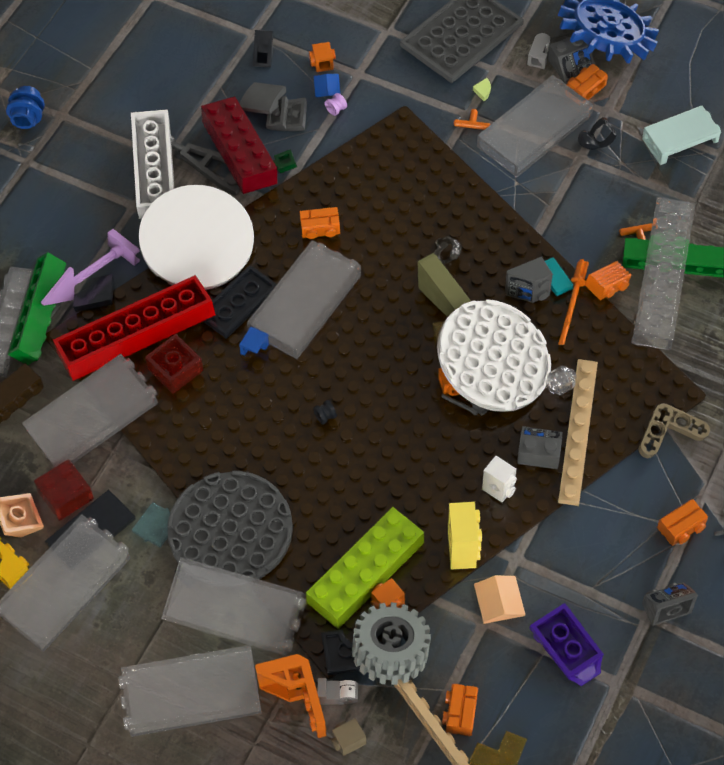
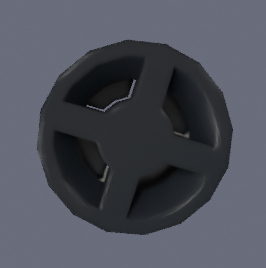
(324, 412)

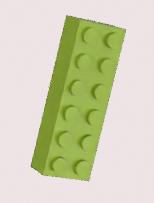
(364, 566)

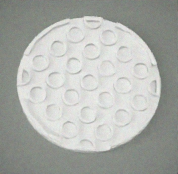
(196, 234)
(493, 355)

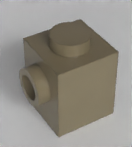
(348, 737)

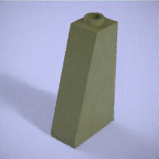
(439, 285)

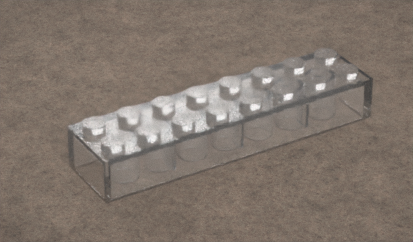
(663, 273)

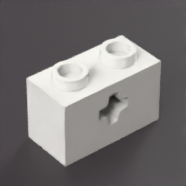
(499, 479)

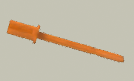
(578, 281)

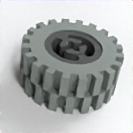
(387, 658)

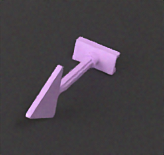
(64, 288)

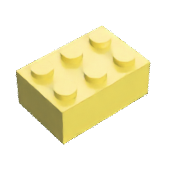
(464, 535)

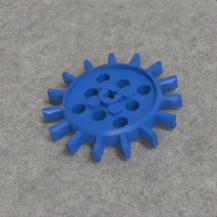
(609, 27)

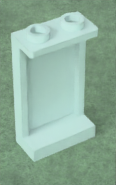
(680, 133)

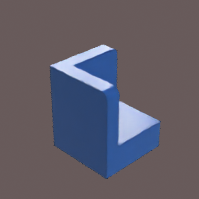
(326, 85)
(254, 341)

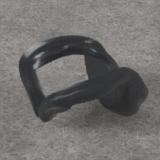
(588, 140)

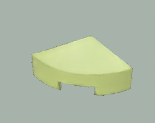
(483, 89)

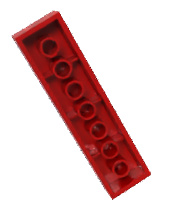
(134, 327)

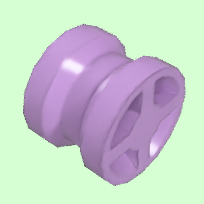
(335, 104)

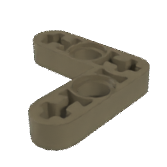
(669, 421)

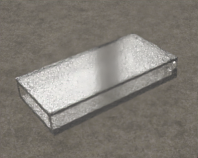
(534, 125)
(305, 298)
(91, 411)
(63, 582)
(234, 606)
(189, 691)

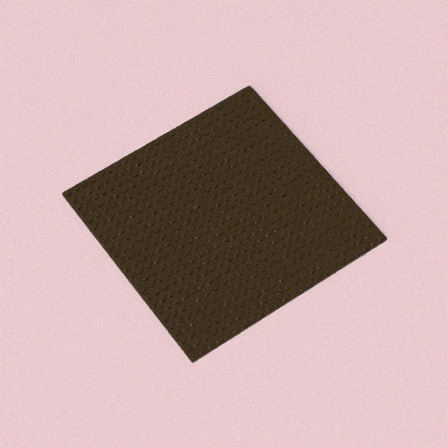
(380, 371)

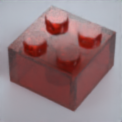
(174, 363)
(63, 489)

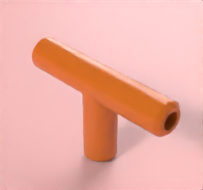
(472, 122)
(638, 230)

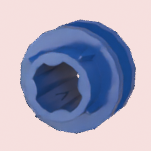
(25, 107)

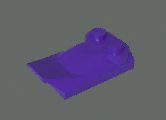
(568, 644)

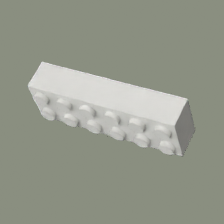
(151, 157)

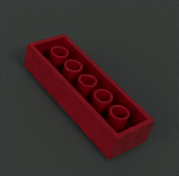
(239, 145)

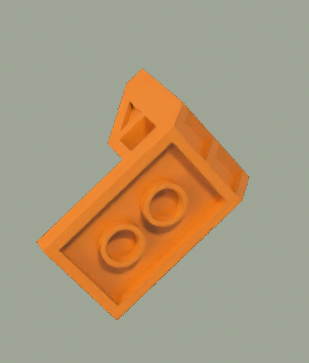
(284, 676)

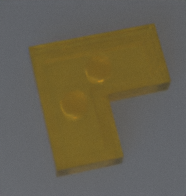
(508, 753)

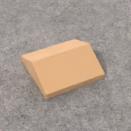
(19, 515)
(499, 598)

